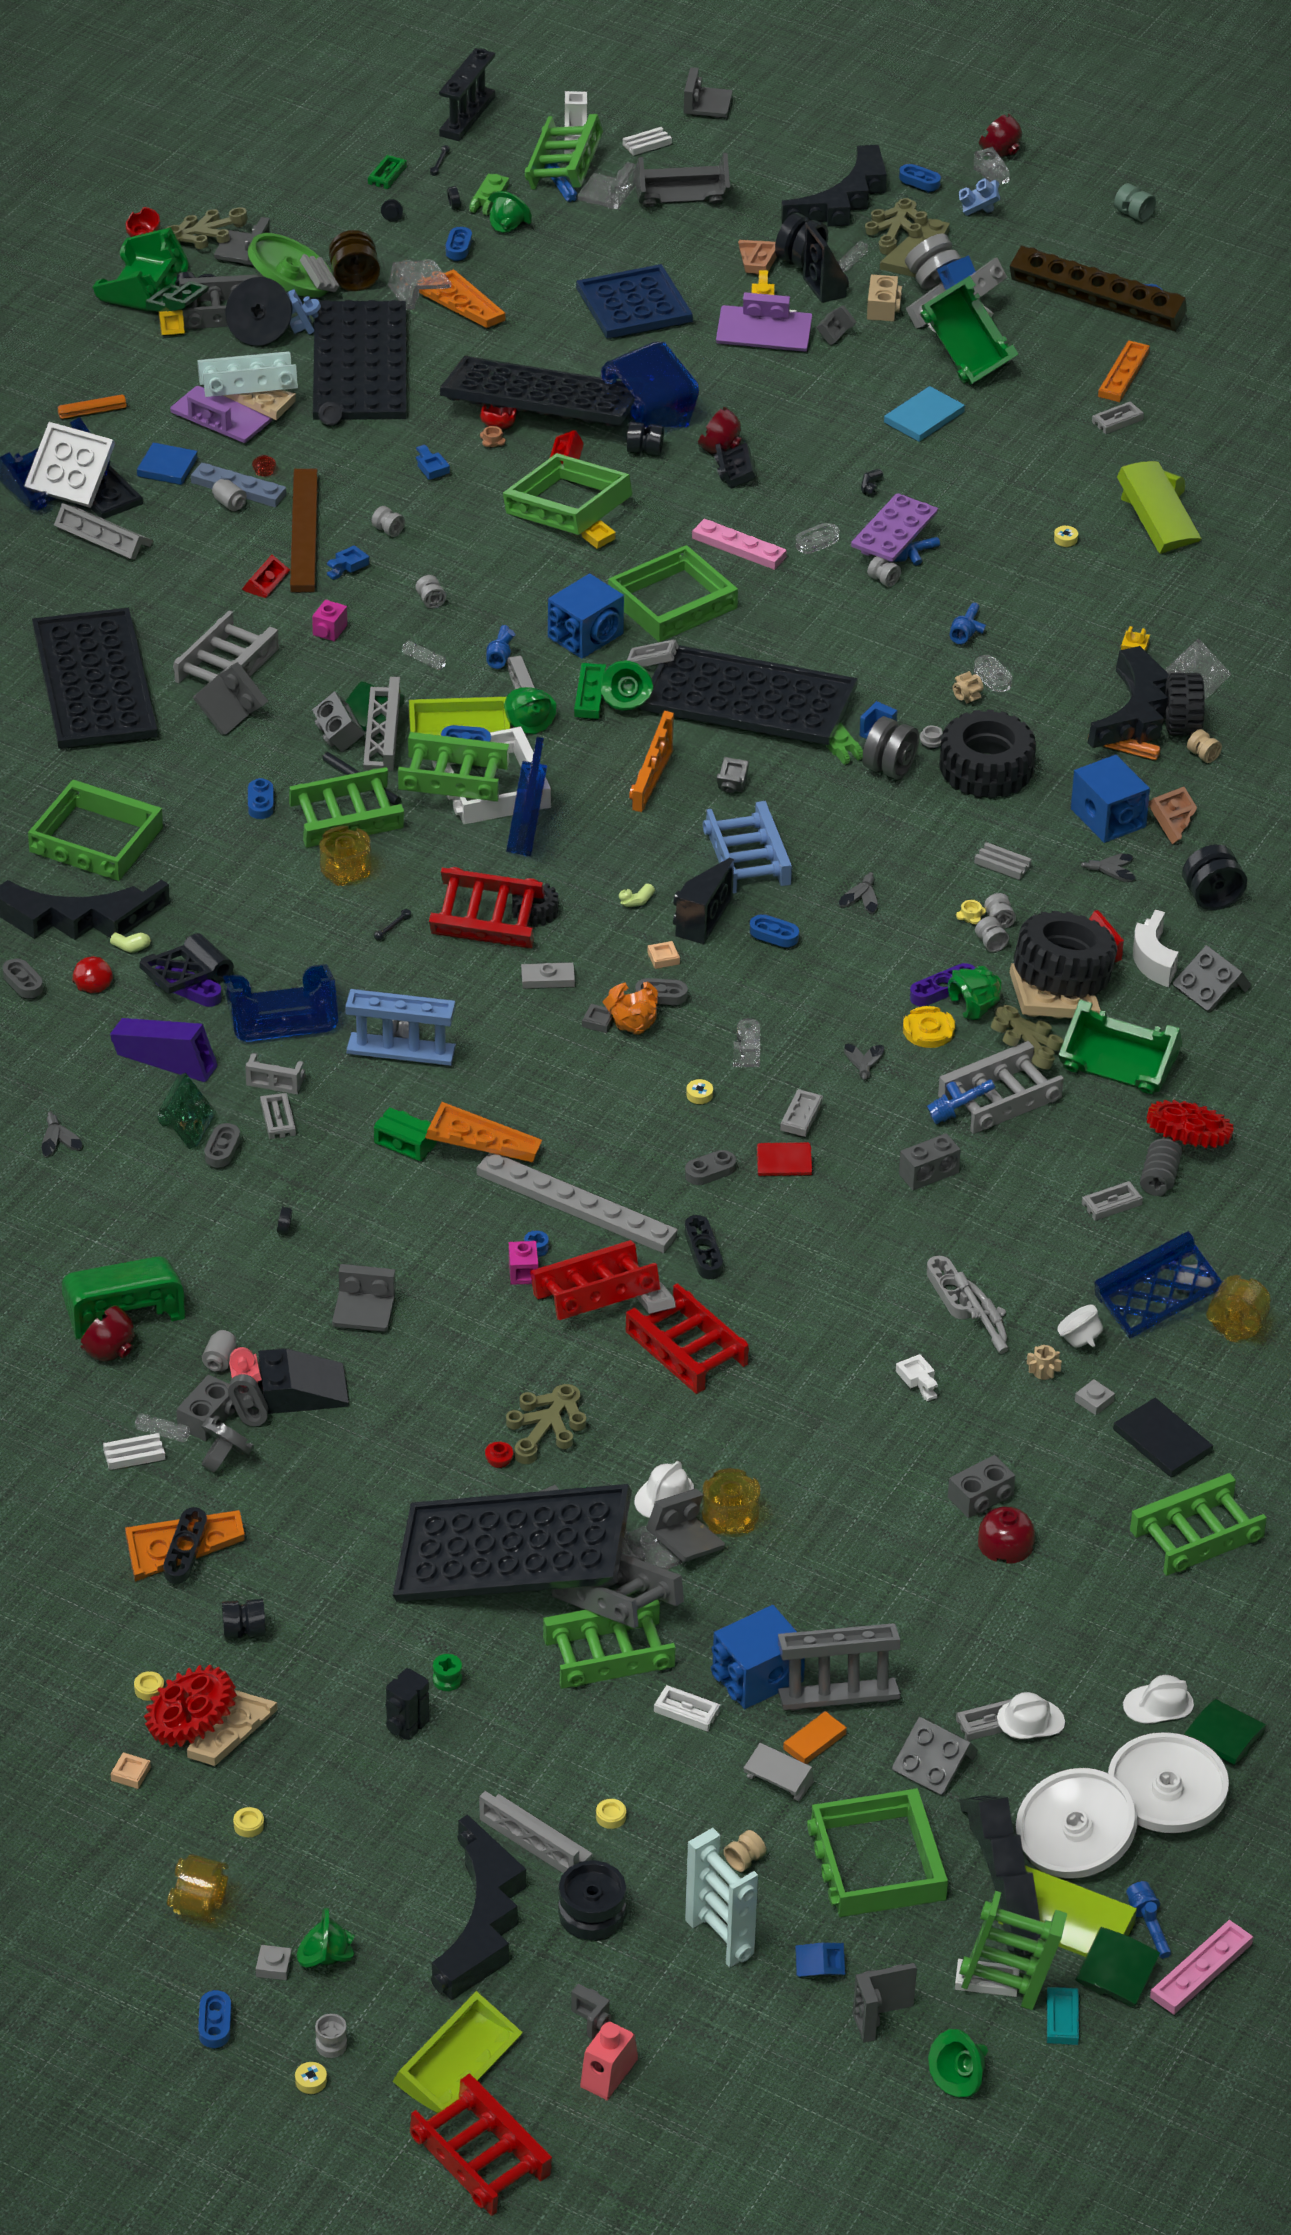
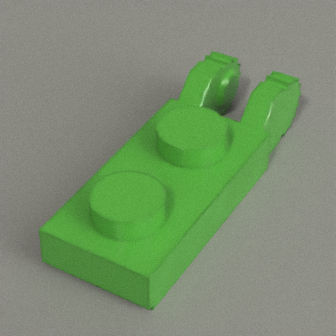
(491, 184)
(844, 742)

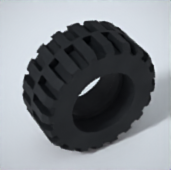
(987, 754)
(1065, 954)

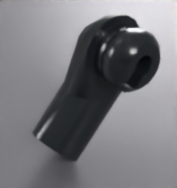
(868, 480)

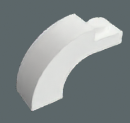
(575, 113)
(1150, 955)

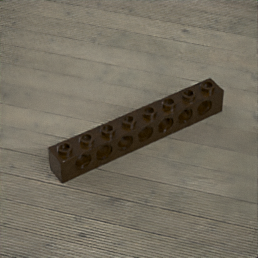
(1098, 288)

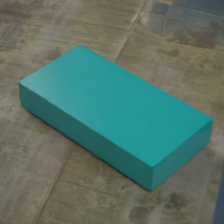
(1062, 2016)

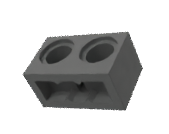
(337, 722)
(929, 1161)
(209, 1400)
(981, 1486)

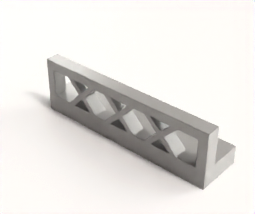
(100, 531)
(387, 728)
(530, 1832)

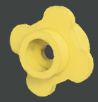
(971, 911)

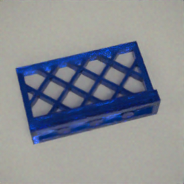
(527, 803)
(1142, 1271)

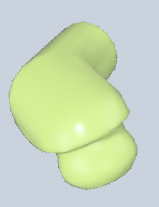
(638, 899)
(131, 943)

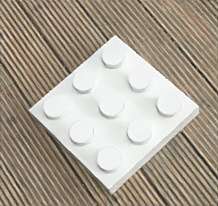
(70, 464)

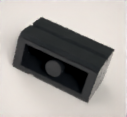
(407, 1704)

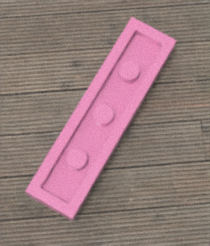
(739, 544)
(1201, 1967)

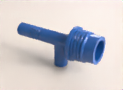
(912, 548)
(964, 626)
(499, 650)
(943, 1109)
(1145, 1901)

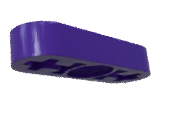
(928, 992)
(204, 993)

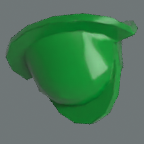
(507, 211)
(626, 685)
(530, 709)
(325, 1943)
(957, 2063)

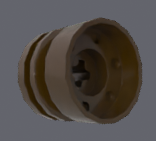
(354, 260)

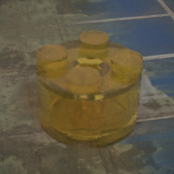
(345, 855)
(1239, 1308)
(731, 1502)
(198, 1887)

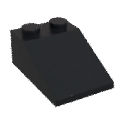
(821, 268)
(703, 902)
(301, 1381)

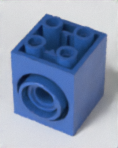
(585, 616)
(1110, 798)
(750, 1659)

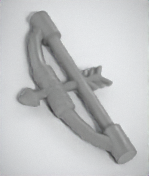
(995, 1315)

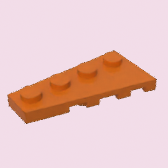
(466, 301)
(654, 763)
(475, 1132)
(151, 1542)

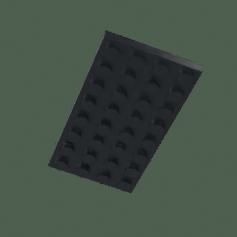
(361, 358)
(538, 390)
(94, 678)
(751, 694)
(513, 1543)

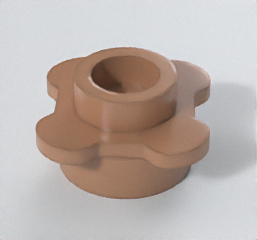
(492, 436)

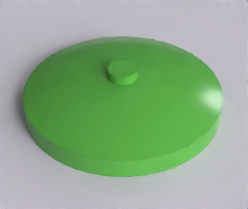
(279, 260)

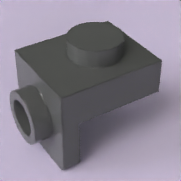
(835, 324)
(732, 775)
(592, 2007)

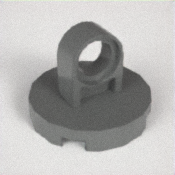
(225, 1440)

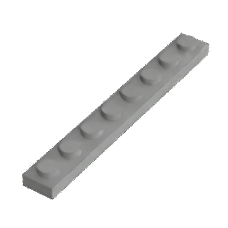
(577, 1202)

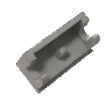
(274, 1076)
(780, 1770)

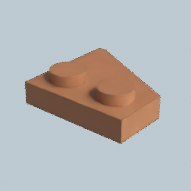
(757, 255)
(1173, 812)

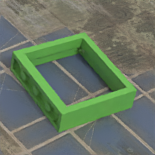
(522, 500)
(720, 601)
(105, 804)
(874, 1809)

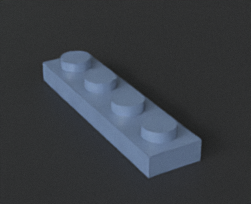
(256, 489)

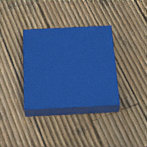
(167, 463)

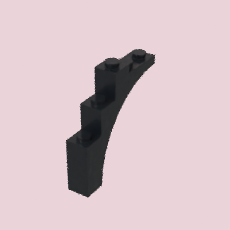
(850, 194)
(1145, 711)

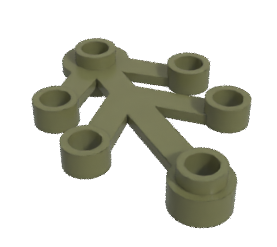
(903, 209)
(207, 227)
(1010, 1018)
(562, 1398)

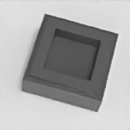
(597, 1018)

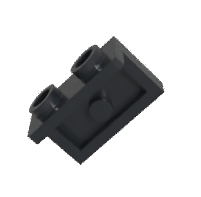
(735, 465)

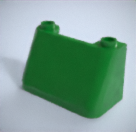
(151, 264)
(967, 331)
(1119, 1049)
(123, 1285)

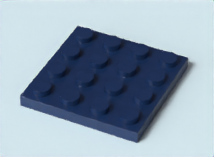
(634, 301)

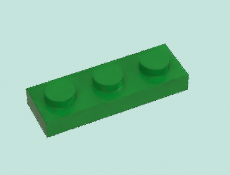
(589, 691)

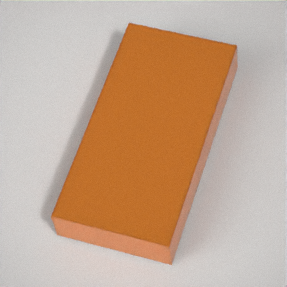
(814, 1738)

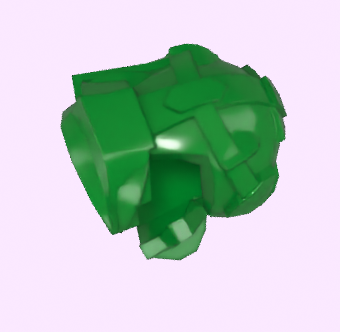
(979, 989)

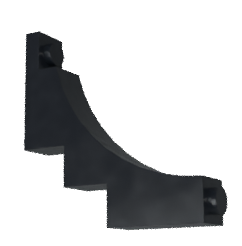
(74, 916)
(1003, 1851)
(481, 1946)

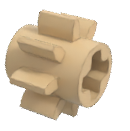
(968, 687)
(1044, 1362)

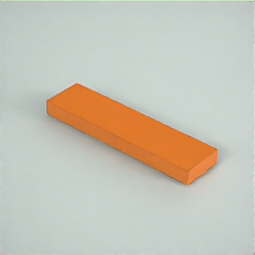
(1124, 371)

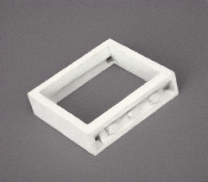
(482, 810)

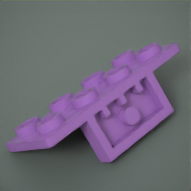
(764, 323)
(220, 414)
(894, 527)

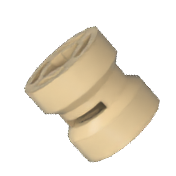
(1206, 747)
(746, 1849)

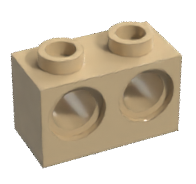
(883, 298)

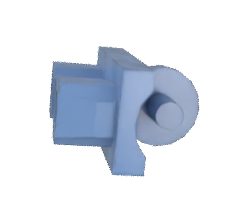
(981, 198)
(303, 321)

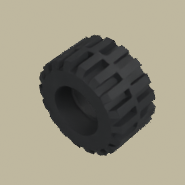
(1185, 703)

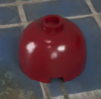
(1003, 136)
(722, 429)
(109, 1337)
(1006, 1535)

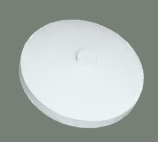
(1172, 1781)
(1076, 1823)

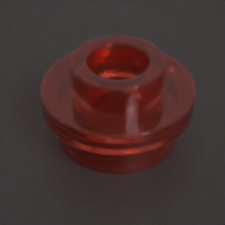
(264, 465)

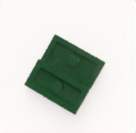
(176, 297)
(359, 704)
(1226, 1730)
(1117, 1966)

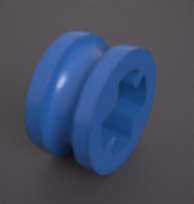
(541, 1241)

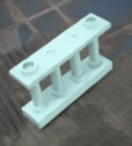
(247, 374)
(704, 1903)

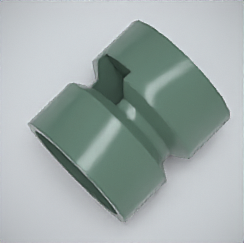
(1135, 202)

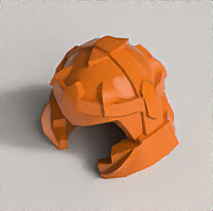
(632, 1011)

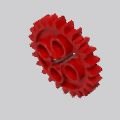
(1190, 1123)
(190, 1705)

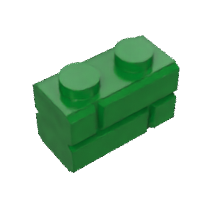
(403, 1134)

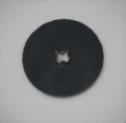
(256, 294)

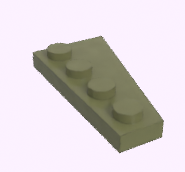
(895, 260)

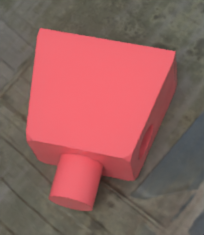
(615, 2052)

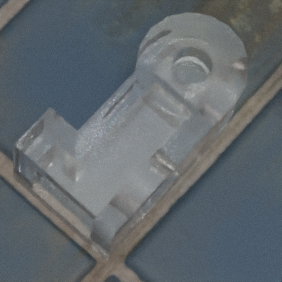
(992, 168)
(747, 1045)

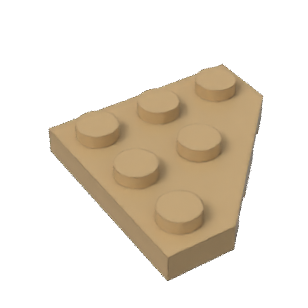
(1036, 1002)

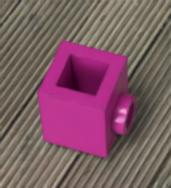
(329, 620)
(521, 1261)

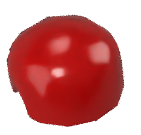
(143, 222)
(498, 417)
(92, 975)

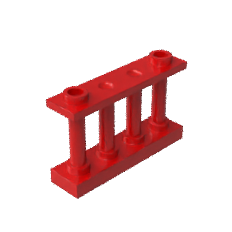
(480, 930)
(595, 1280)
(678, 1358)
(491, 2118)

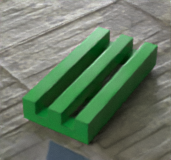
(391, 172)

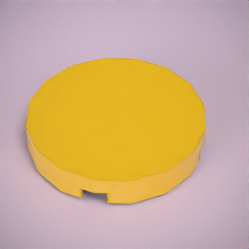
(928, 1027)

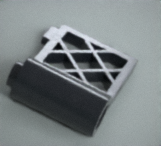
(199, 956)

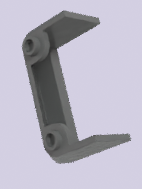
(682, 184)

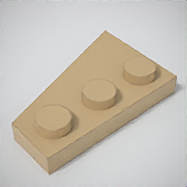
(269, 403)
(244, 1719)

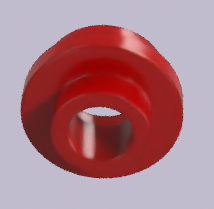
(499, 1454)

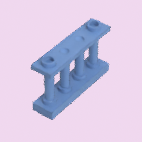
(766, 835)
(401, 1008)

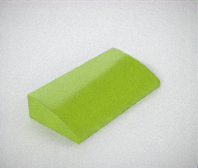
(1158, 506)
(433, 715)
(1084, 1910)
(463, 2045)

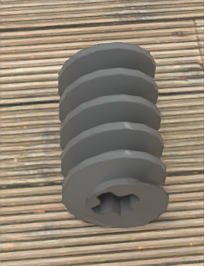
(1160, 1166)

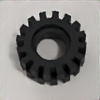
(542, 912)

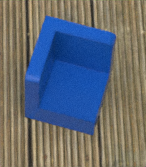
(956, 271)
(871, 716)
(820, 1959)

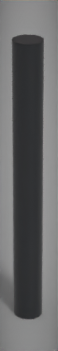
(347, 770)

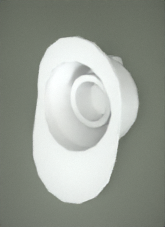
(1081, 1326)
(663, 1482)
(1159, 1701)
(1030, 1717)

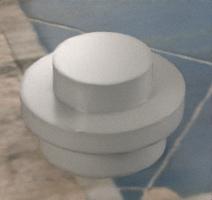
(931, 736)

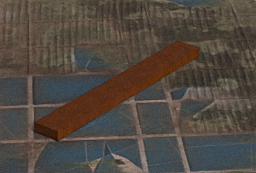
(303, 530)

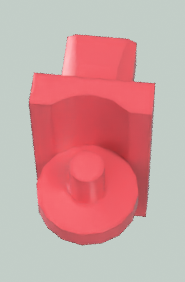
(244, 1362)

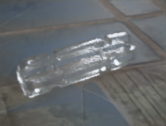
(853, 256)
(423, 655)
(163, 1427)

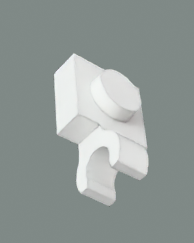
(918, 1372)

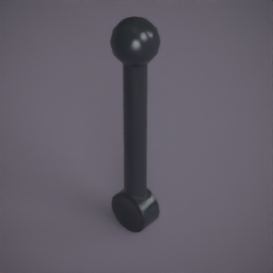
(434, 171)
(405, 914)

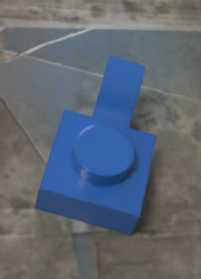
(431, 464)
(348, 559)

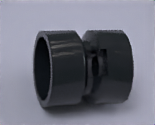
(645, 438)
(243, 1618)

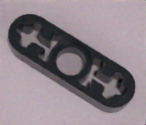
(700, 1256)
(186, 1556)

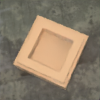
(663, 954)
(130, 1770)

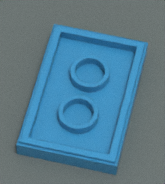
(924, 413)

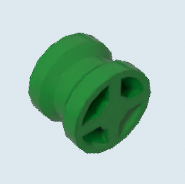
(447, 1672)

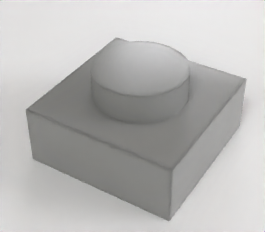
(1094, 1397)
(273, 1962)

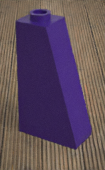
(166, 1045)

